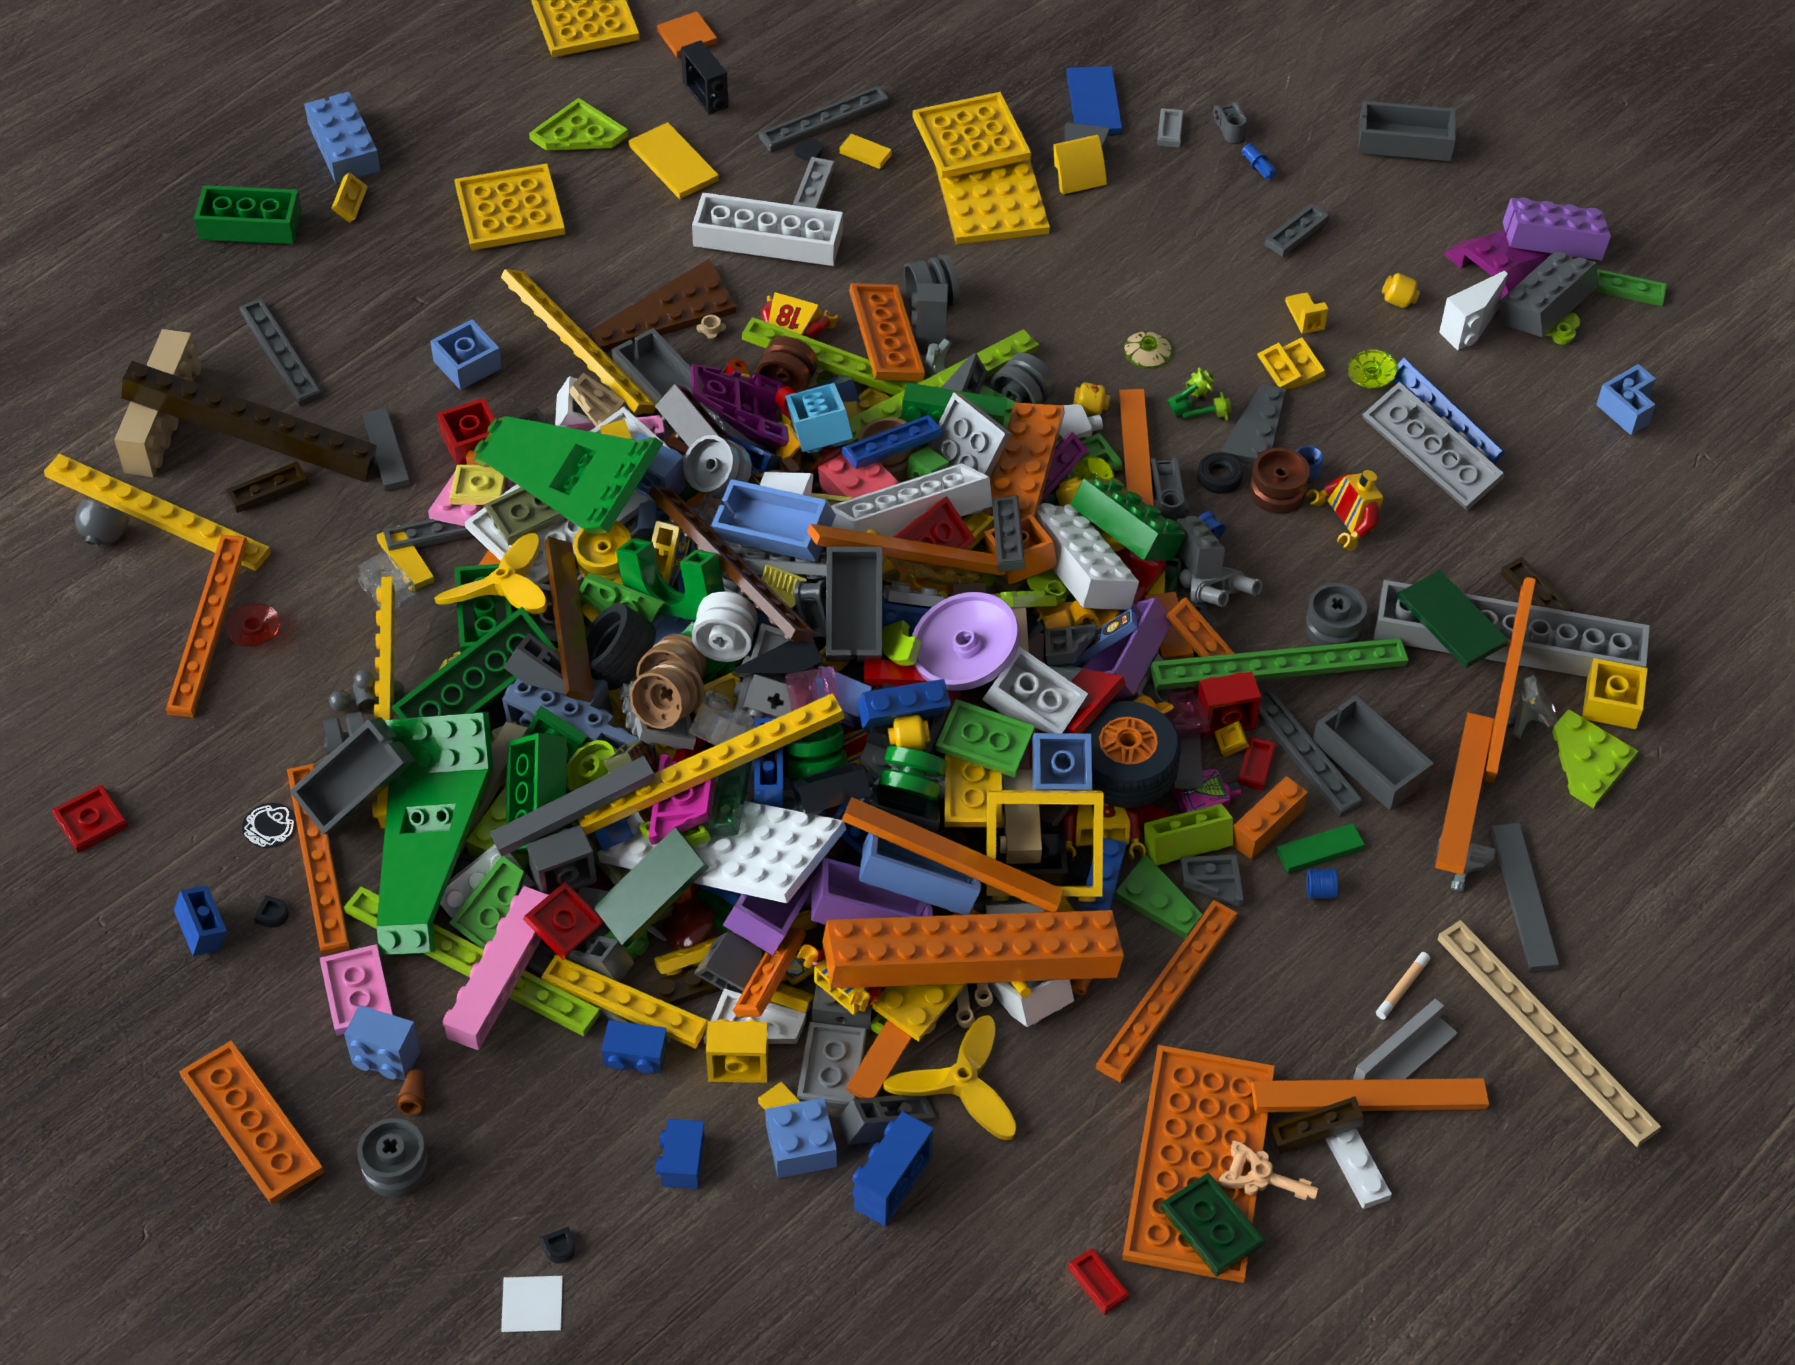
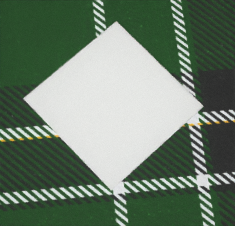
(532, 1303)

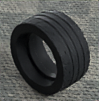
(618, 643)

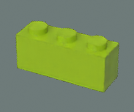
(1188, 834)

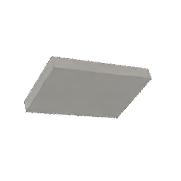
(830, 1062)

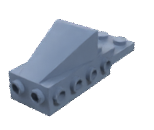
(590, 718)

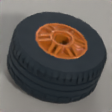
(1133, 754)

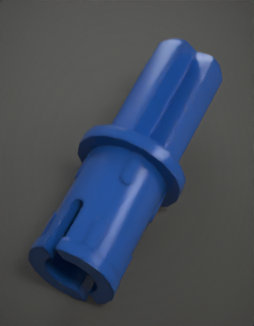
(1259, 161)

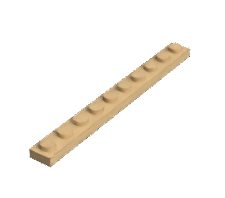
(1549, 1034)

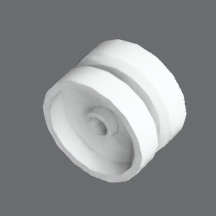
(724, 626)

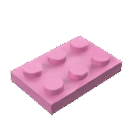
(352, 981)

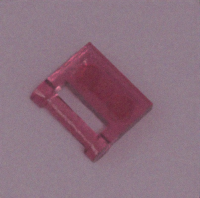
(803, 689)

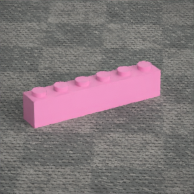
(495, 974)

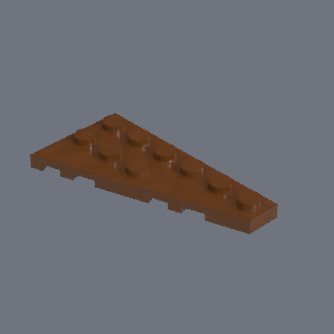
(669, 309)

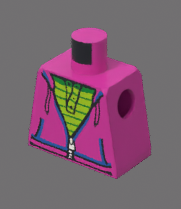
(1211, 794)

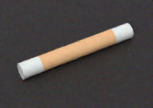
(1403, 985)

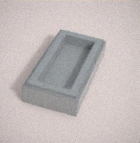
(1170, 128)

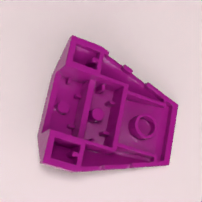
(1495, 256)
(741, 402)

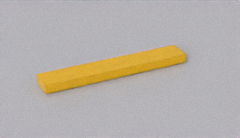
(625, 1001)

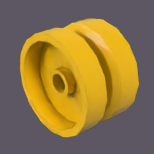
(598, 551)

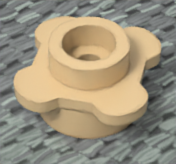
(711, 326)

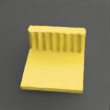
(781, 583)

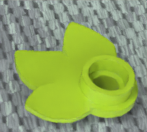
(1565, 330)
(1051, 584)

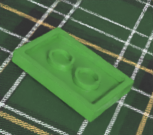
(985, 738)

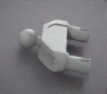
(1217, 590)

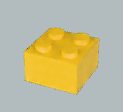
(1614, 693)
(737, 1051)

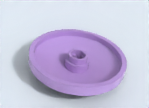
(967, 640)

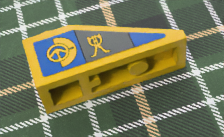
(670, 548)

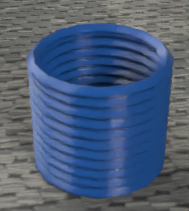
(1312, 456)
(1322, 883)

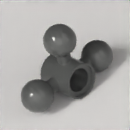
(363, 694)

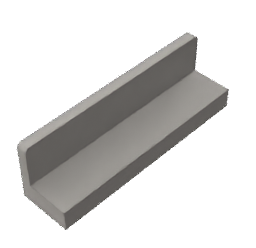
(1408, 1047)

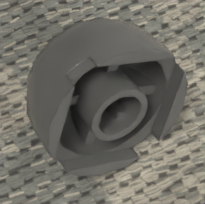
(100, 524)

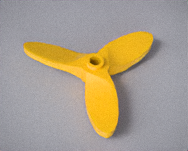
(507, 580)
(963, 1081)

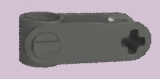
(1168, 488)
(811, 605)

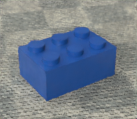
(892, 1168)

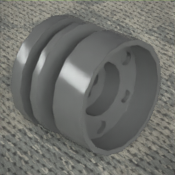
(938, 272)

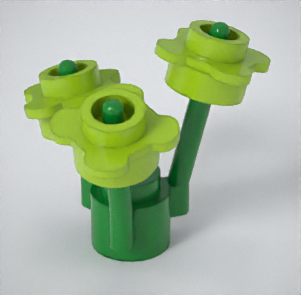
(1197, 387)

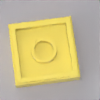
(476, 485)

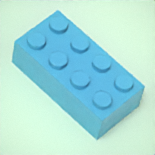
(819, 418)

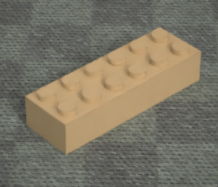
(146, 431)

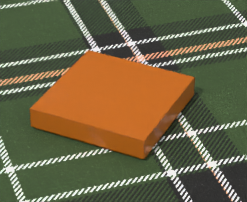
(685, 31)

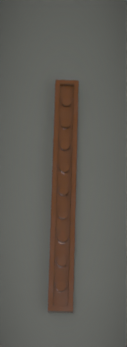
(734, 567)

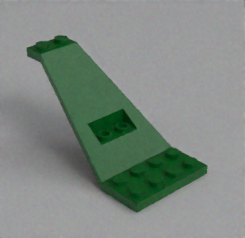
(567, 468)
(418, 855)

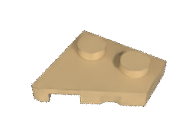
(595, 399)

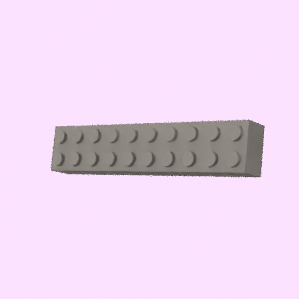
(1551, 641)

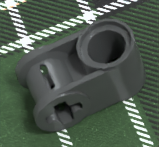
(1231, 122)

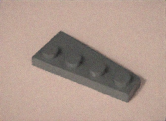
(1257, 425)

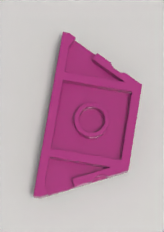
(680, 810)

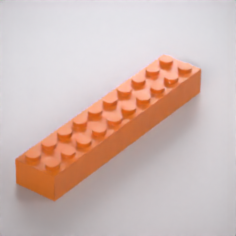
(971, 949)

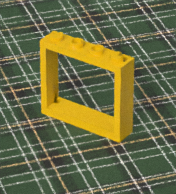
(1083, 797)

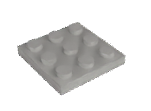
(970, 436)

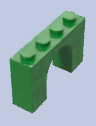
(641, 573)

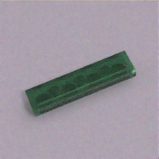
(729, 801)

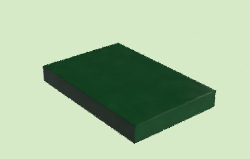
(1212, 1224)

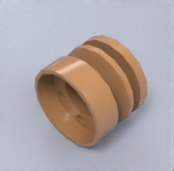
(673, 647)
(666, 693)

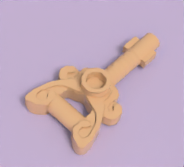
(1260, 1174)

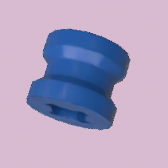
(1215, 526)

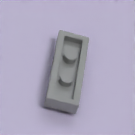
(814, 183)

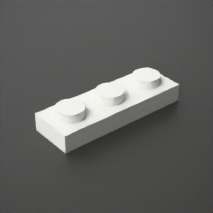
(1359, 1168)

